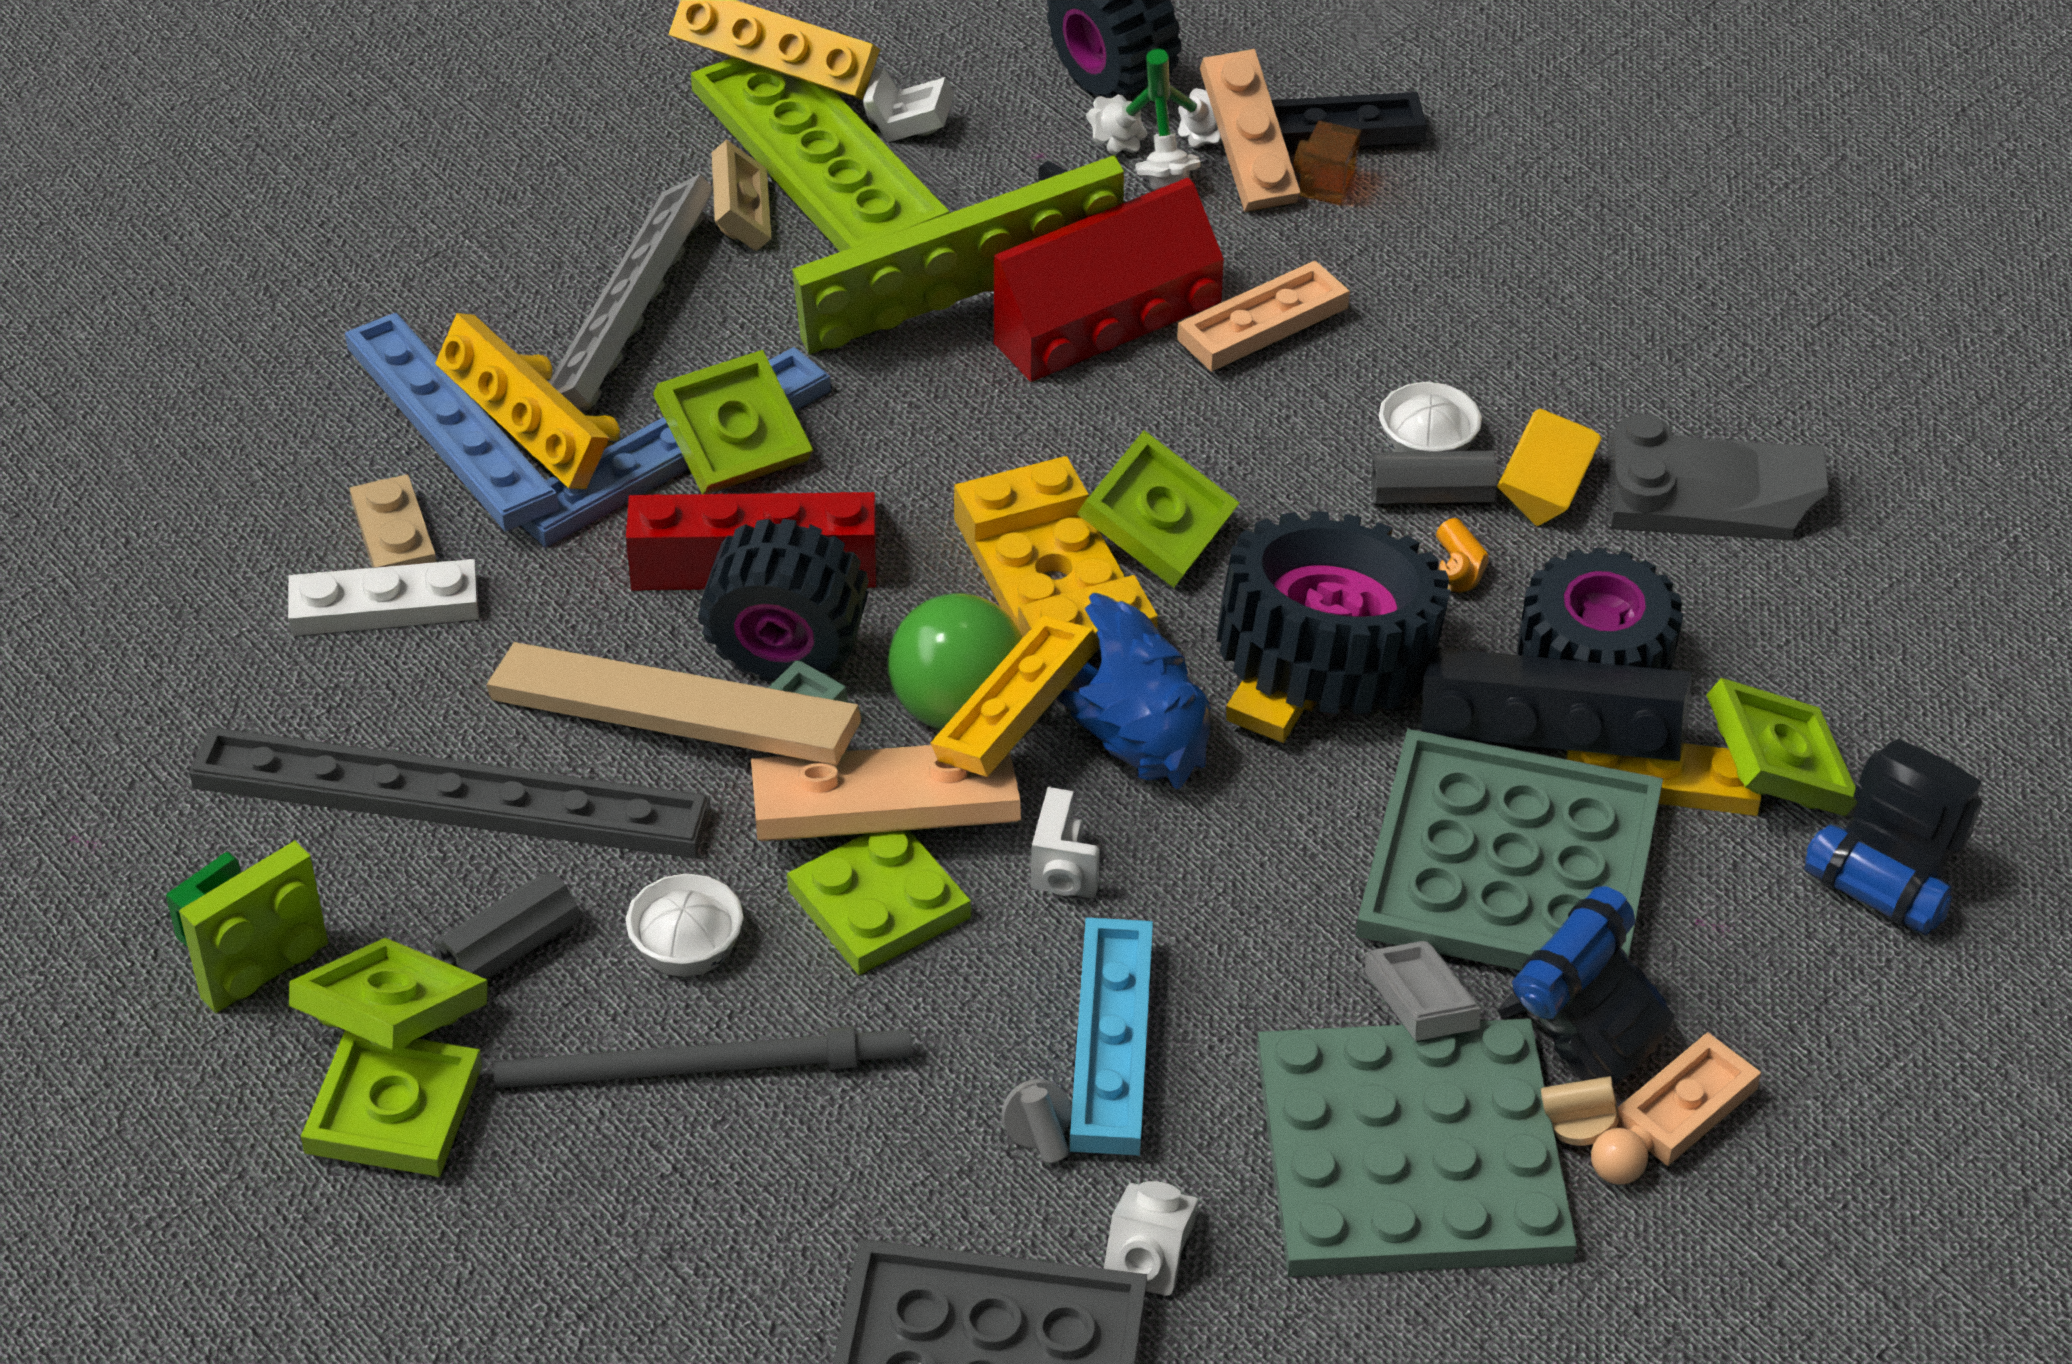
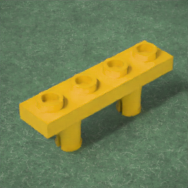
(777, 43)
(524, 403)

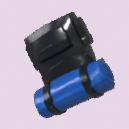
(1901, 835)
(1590, 993)

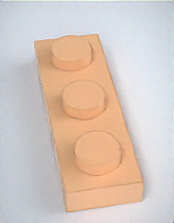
(1249, 130)
(1263, 315)

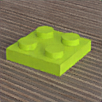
(732, 422)
(1158, 508)
(1782, 747)
(878, 897)
(254, 926)
(388, 993)
(392, 1105)

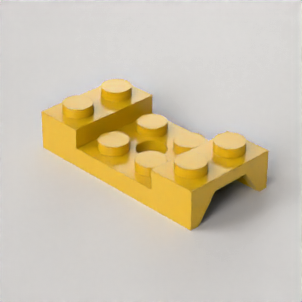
(1030, 525)

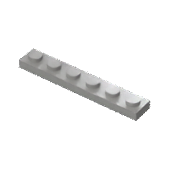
(628, 292)

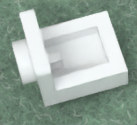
(906, 111)
(1150, 1233)

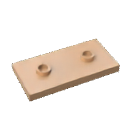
(877, 794)

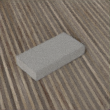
(1422, 990)

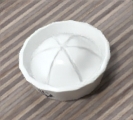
(1429, 418)
(684, 924)

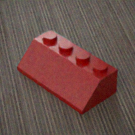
(1106, 280)
(678, 536)

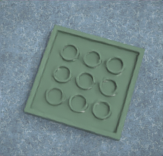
(1499, 846)
(1412, 1150)

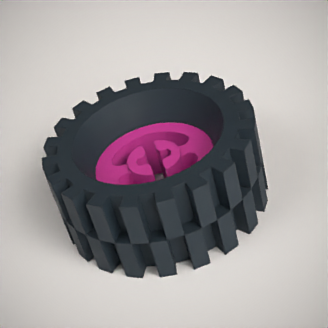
(1332, 611)

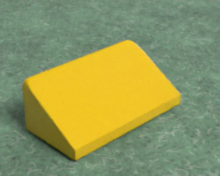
(1548, 465)

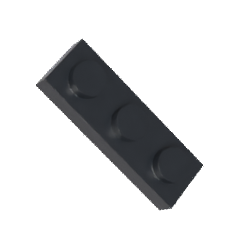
(1381, 117)

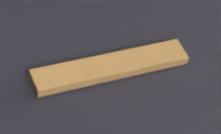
(675, 703)

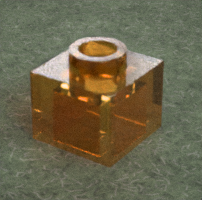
(1328, 162)

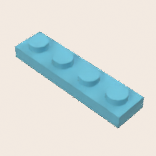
(1111, 1037)

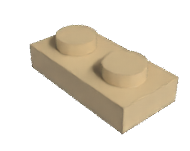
(740, 196)
(391, 523)

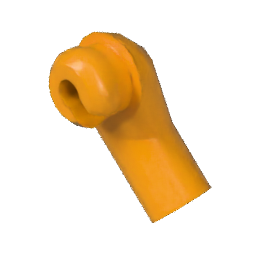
(1467, 555)

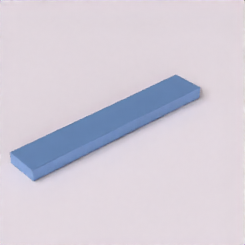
(452, 422)
(654, 457)

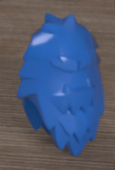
(1140, 696)

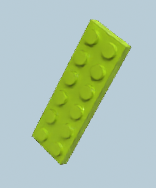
(817, 152)
(940, 258)

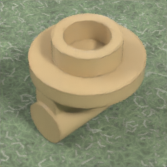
(1581, 1109)

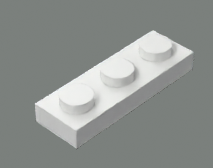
(382, 597)

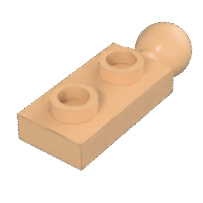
(1674, 1110)

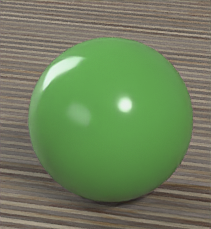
(947, 654)

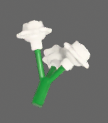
(1119, 125)

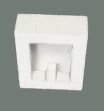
(1058, 856)

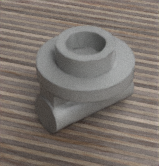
(1037, 1117)

